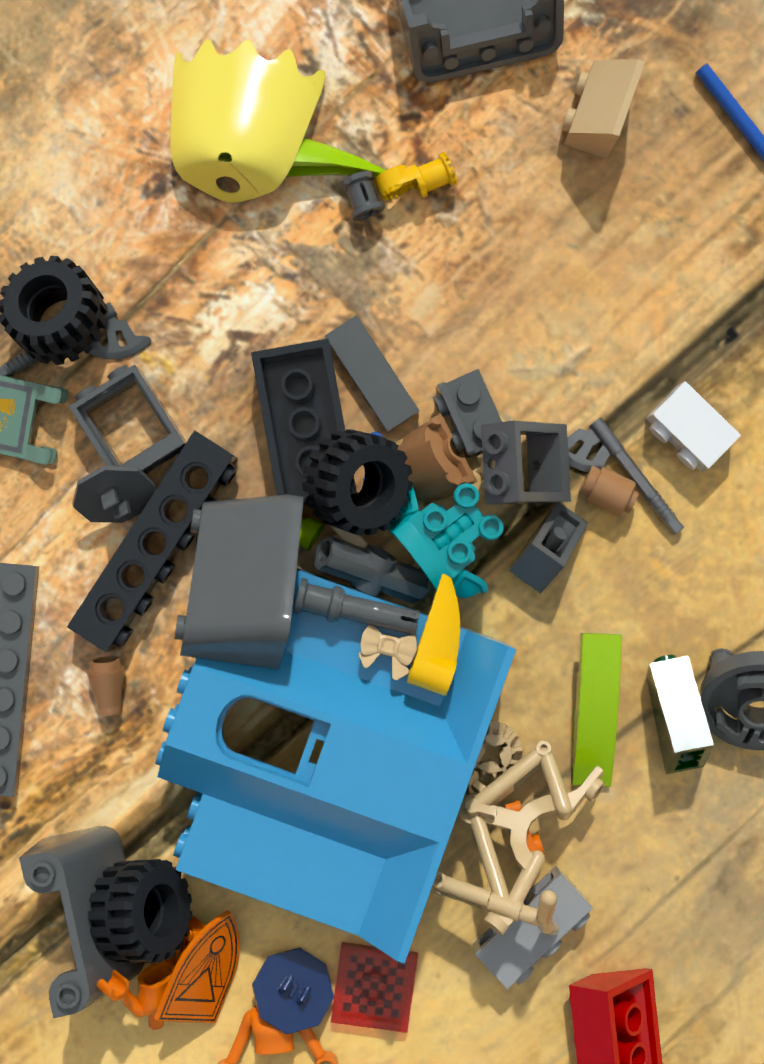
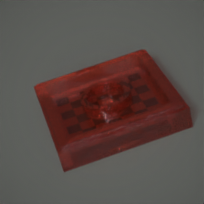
(373, 988)

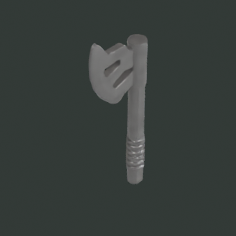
(612, 446)

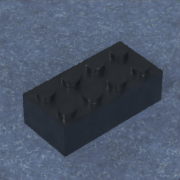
(297, 408)

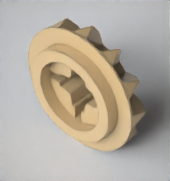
(510, 754)

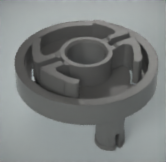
(733, 685)

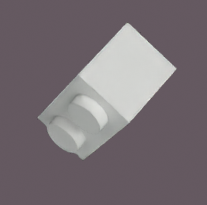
(692, 427)

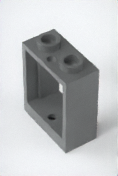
(120, 381)
(546, 463)

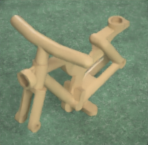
(481, 809)

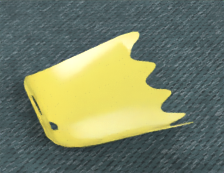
(242, 109)

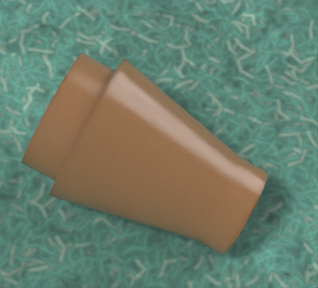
(106, 682)

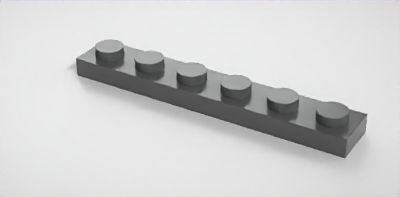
(17, 618)

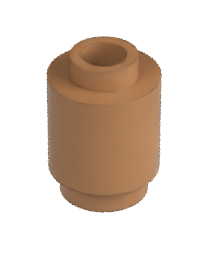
(609, 490)

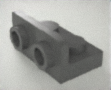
(467, 407)

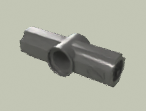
(371, 570)

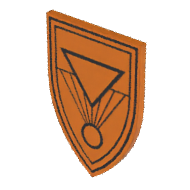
(202, 974)

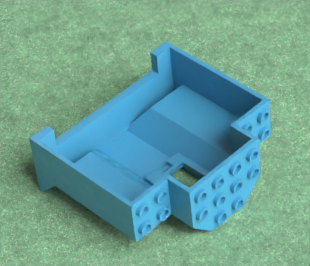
(367, 822)

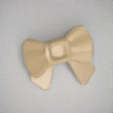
(400, 649)

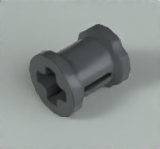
(362, 195)

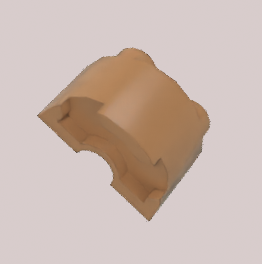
(432, 461)

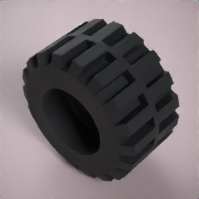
(36, 290)
(383, 486)
(140, 911)

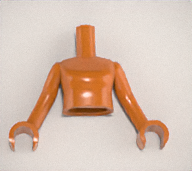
(151, 983)
(272, 1041)

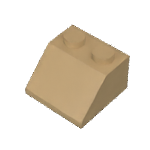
(602, 105)

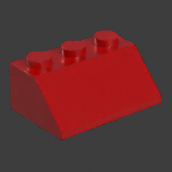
(616, 1018)

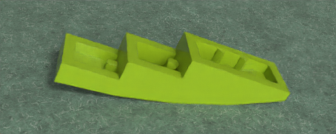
(596, 706)

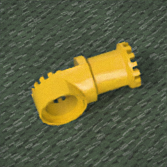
(423, 178)

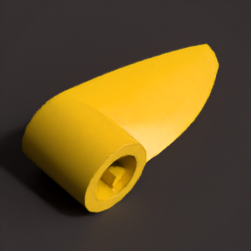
(439, 643)

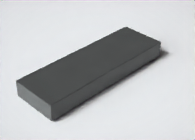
(372, 374)

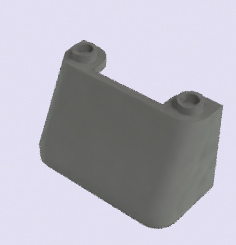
(477, 35)
(242, 580)
(72, 866)

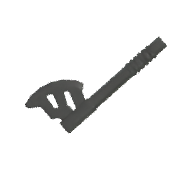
(112, 351)

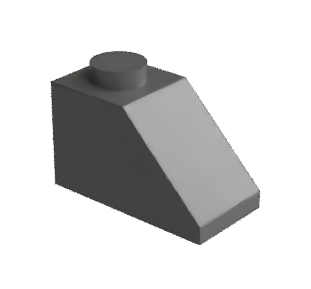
(549, 547)

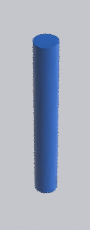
(732, 108)

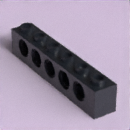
(91, 618)

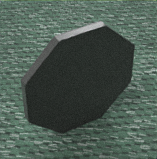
(113, 494)

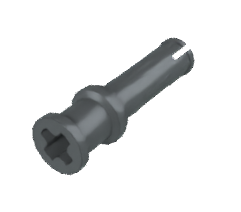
(336, 605)

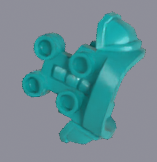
(443, 538)

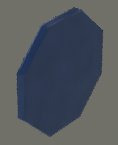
(292, 991)

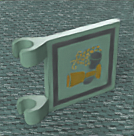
(17, 418)

